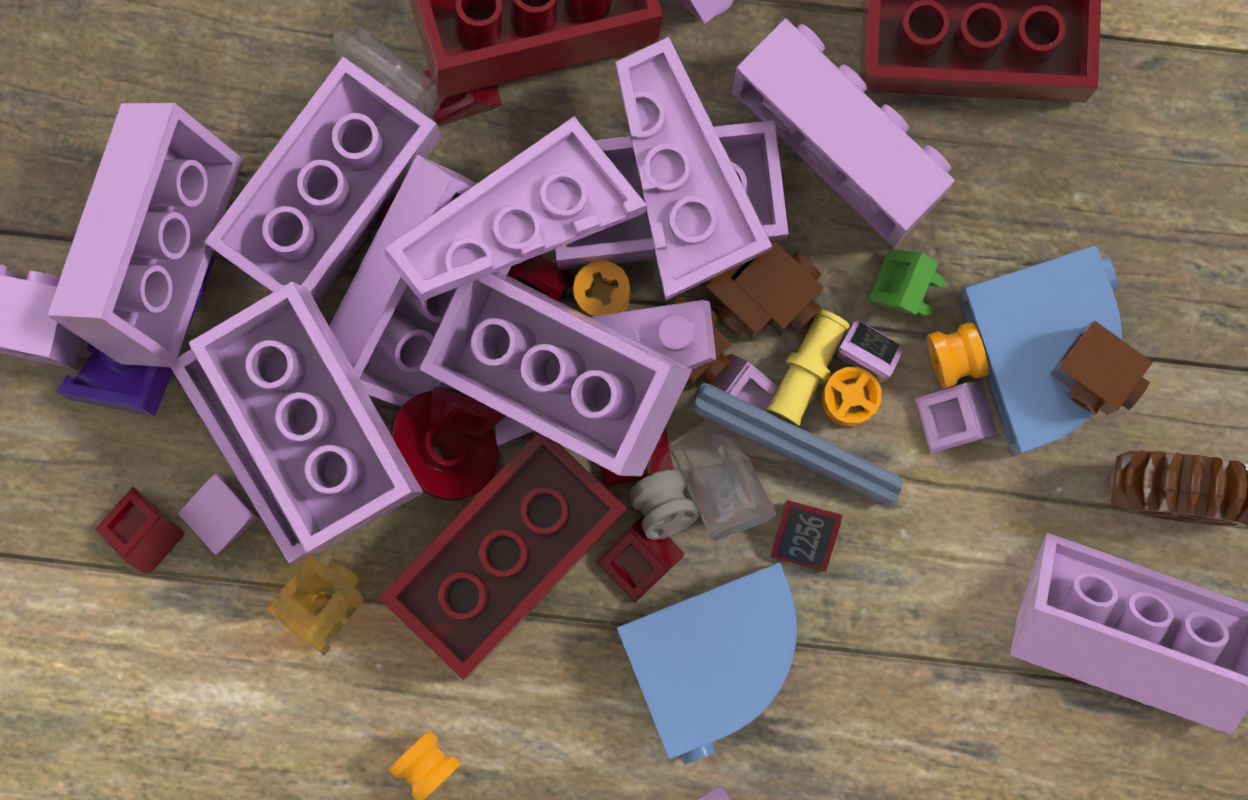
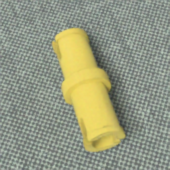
(808, 367)

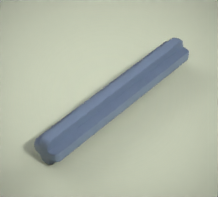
(796, 444)

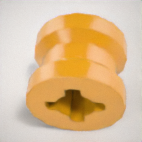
(603, 297)
(957, 355)
(856, 388)
(424, 766)

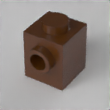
(783, 287)
(1102, 371)

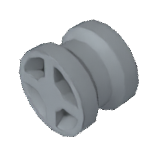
(663, 504)

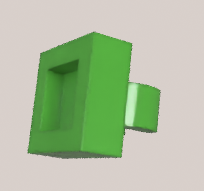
(904, 282)

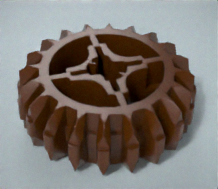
(1181, 487)

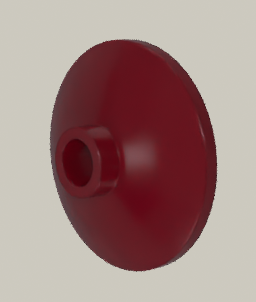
(466, 461)

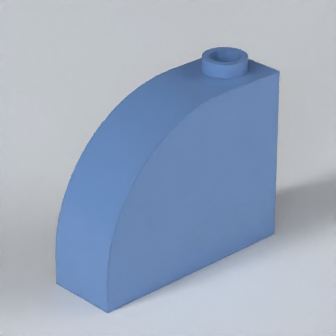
(1025, 331)
(714, 660)

